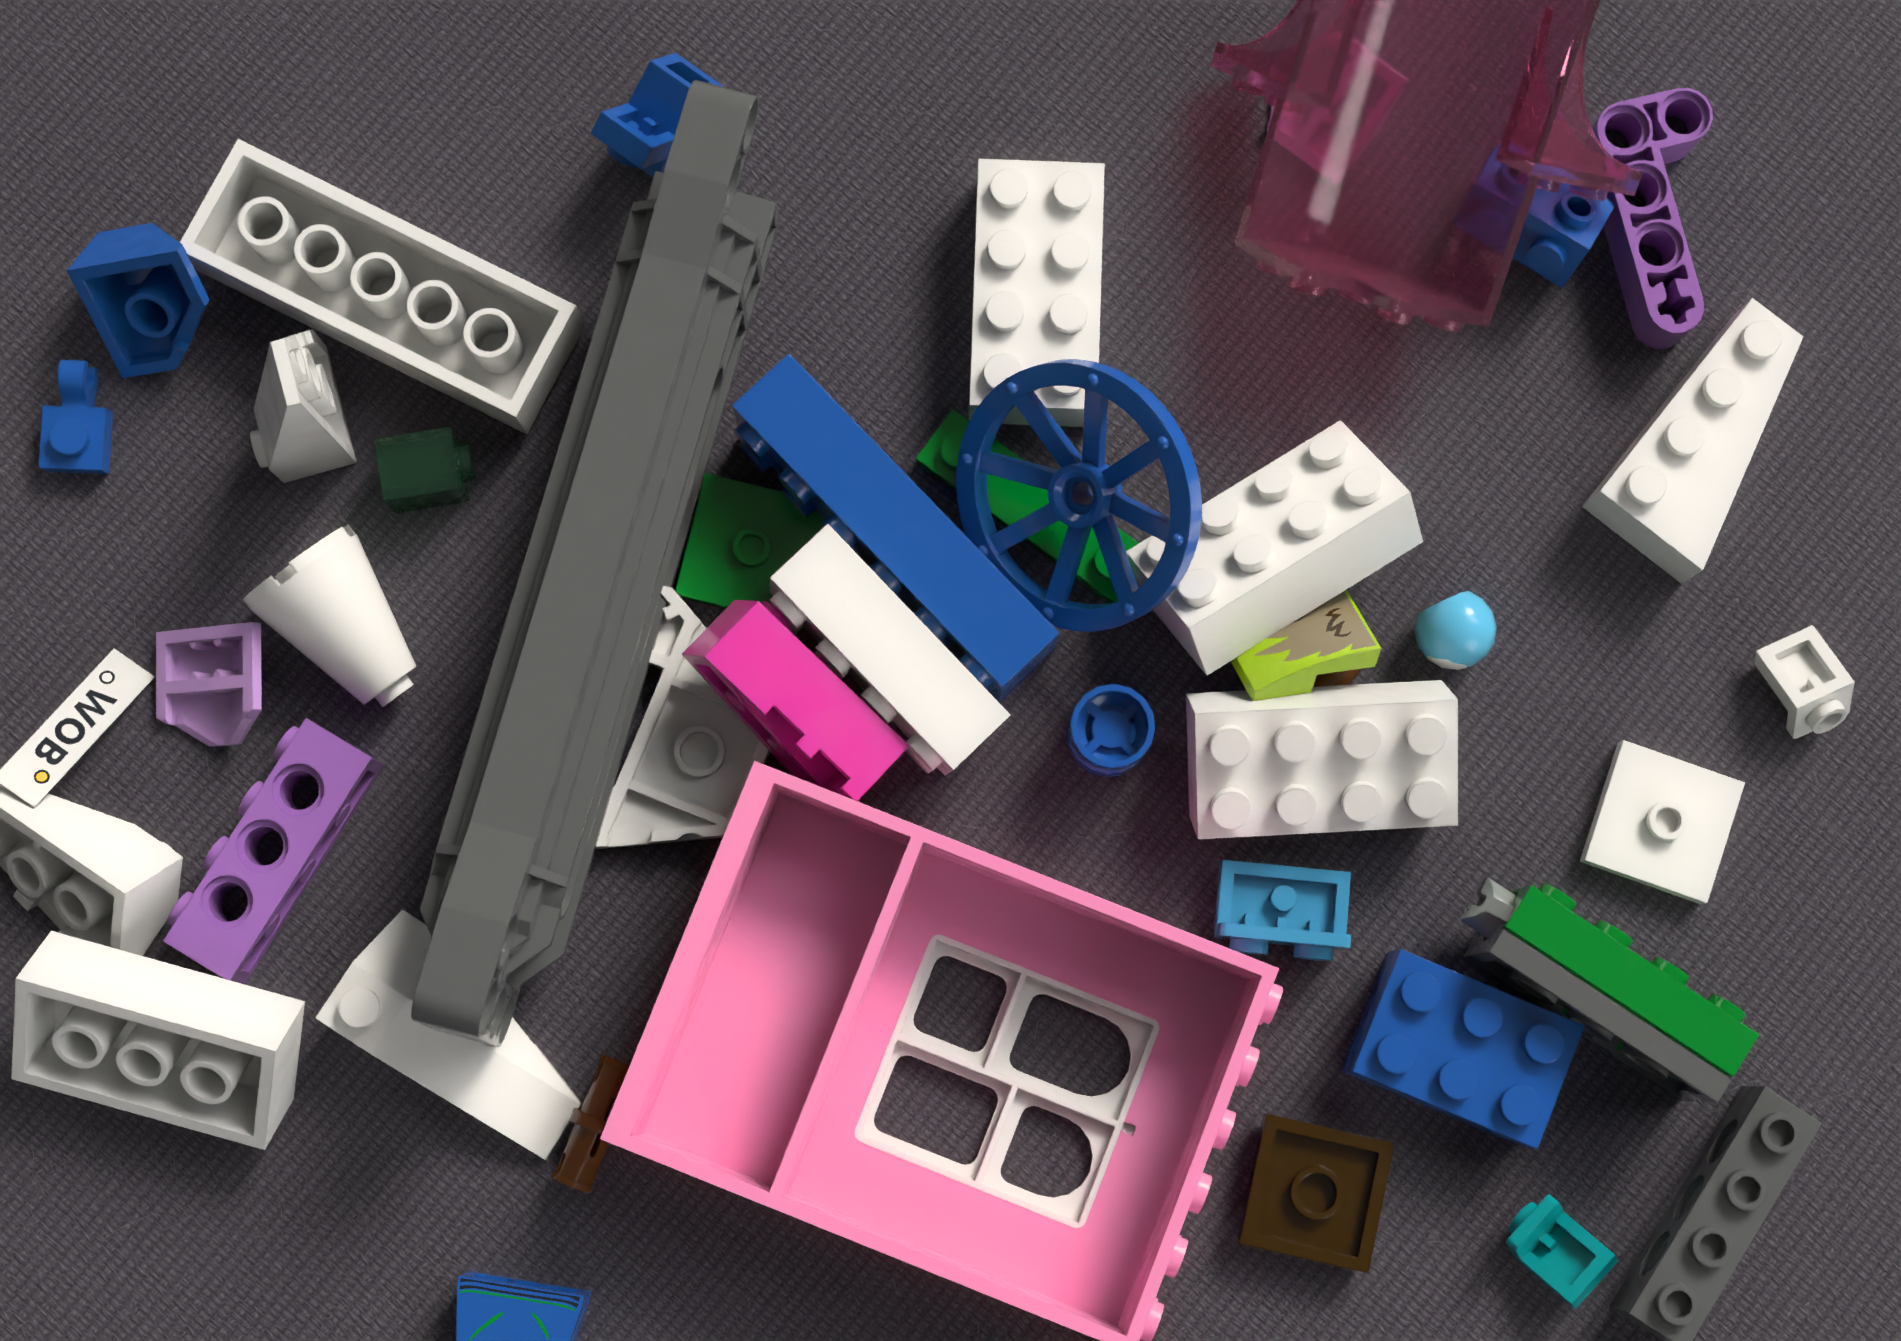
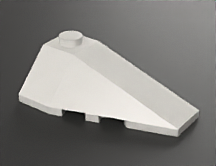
(88, 871)

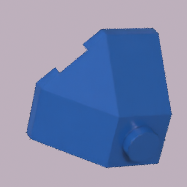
(140, 297)

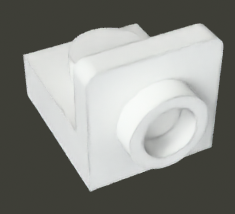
(1807, 681)

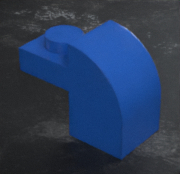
(645, 126)

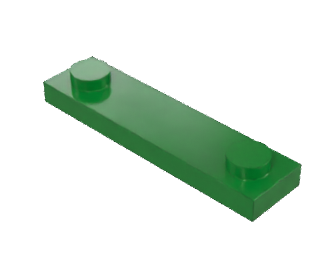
(1014, 500)

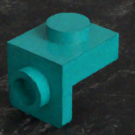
(1559, 1250)

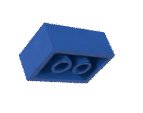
(1463, 1048)

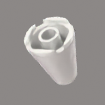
(338, 617)

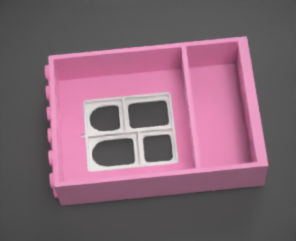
(807, 993)

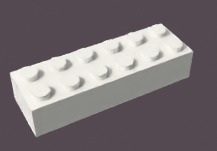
(382, 286)

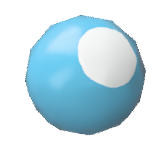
(1456, 631)

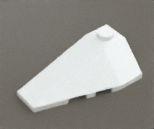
(300, 411)
(501, 1086)

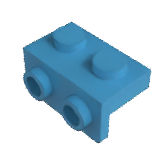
(1282, 907)

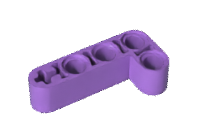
(1659, 222)

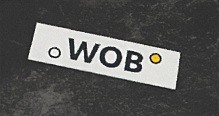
(74, 727)

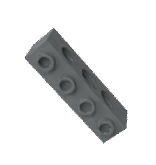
(1715, 1214)

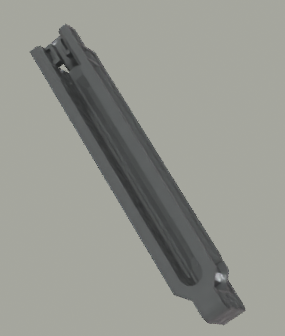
(595, 576)

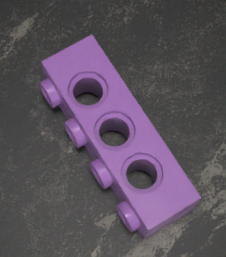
(272, 890)

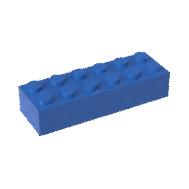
(891, 526)

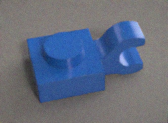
(77, 433)

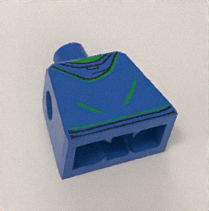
(517, 1309)

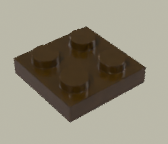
(1315, 1193)

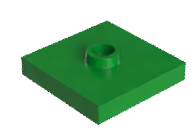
(740, 542)

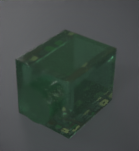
(424, 469)

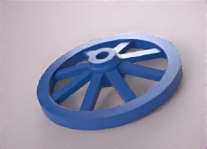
(1070, 492)

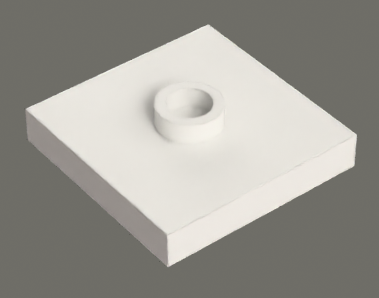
(1662, 822)

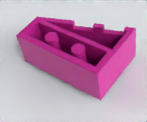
(793, 700)

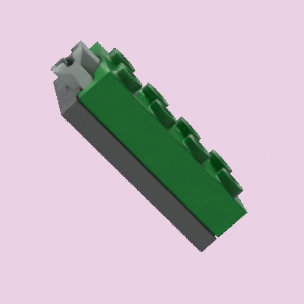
(1624, 1001)

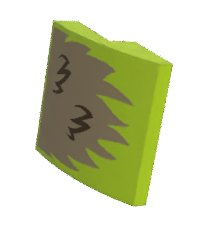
(1318, 643)

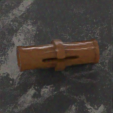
(584, 1147)

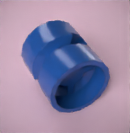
(1110, 730)

